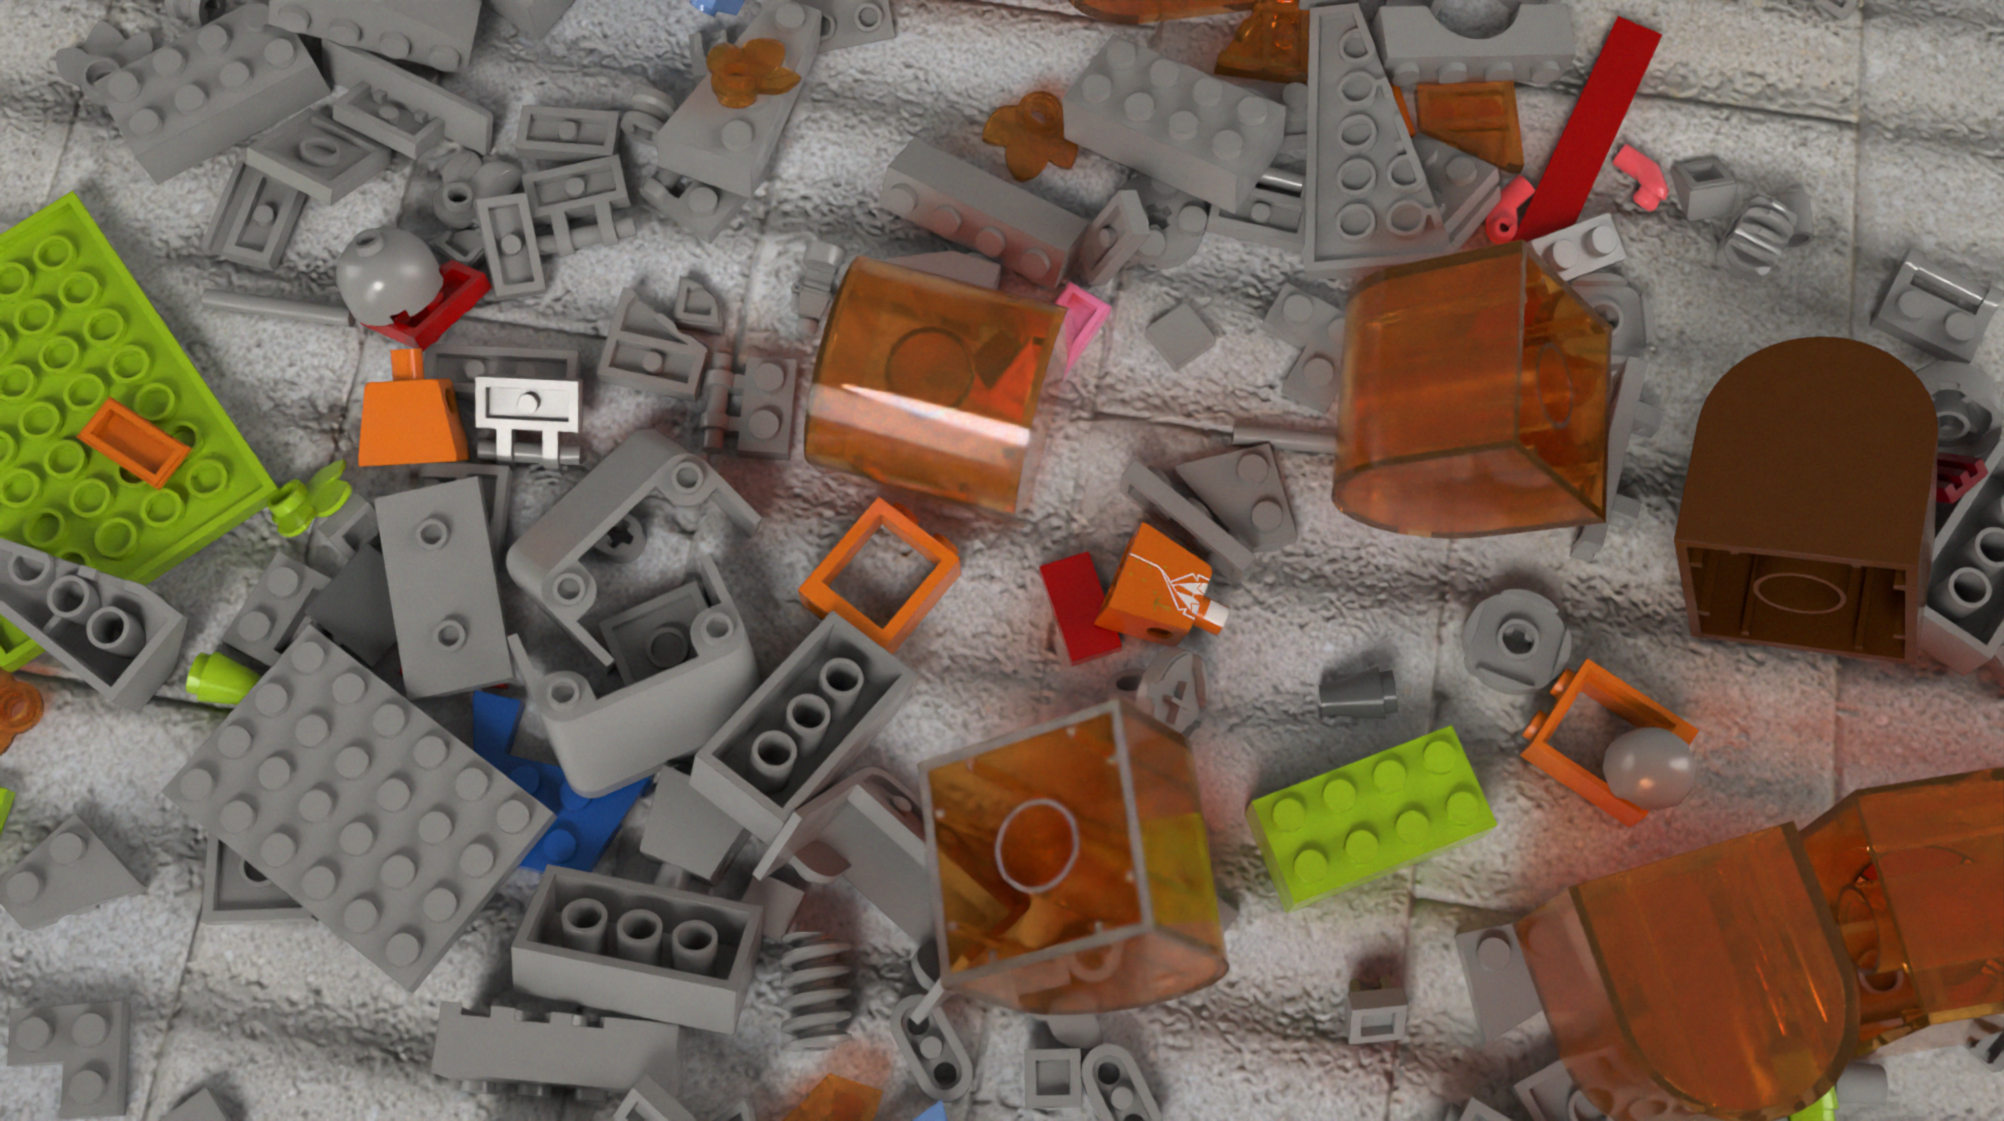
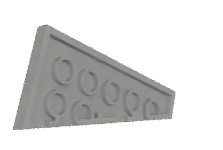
(1363, 176)

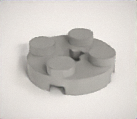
(1184, 222)
(1620, 304)
(1541, 628)

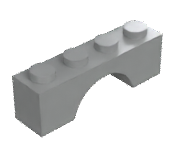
(1421, 50)

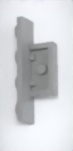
(400, 106)

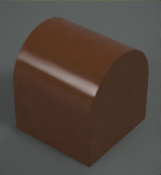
(1812, 503)

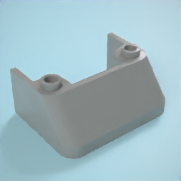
(548, 553)
(655, 720)
(876, 840)

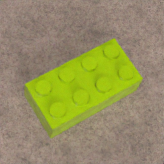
(1369, 819)

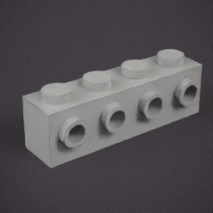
(983, 213)

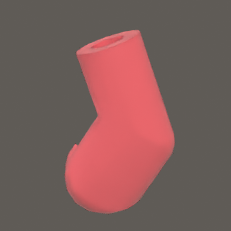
(1647, 173)
(1503, 219)

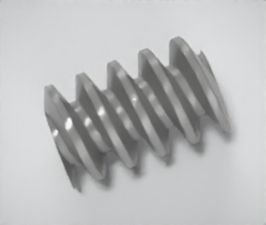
(815, 991)

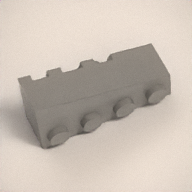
(411, 30)
(731, 144)
(555, 1052)

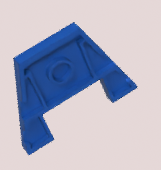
(583, 824)

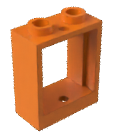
(821, 600)
(1618, 698)

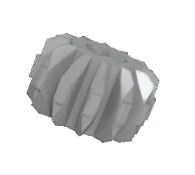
(1756, 238)

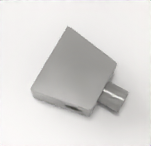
(689, 834)

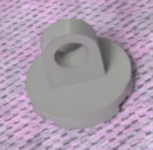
(1167, 689)

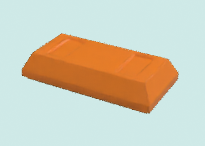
(134, 443)

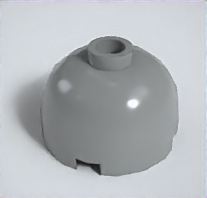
(386, 274)
(1965, 406)

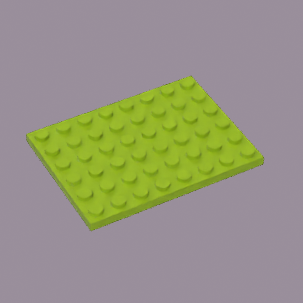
(68, 341)

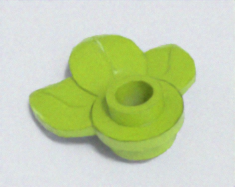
(300, 503)

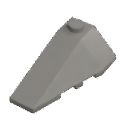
(94, 623)

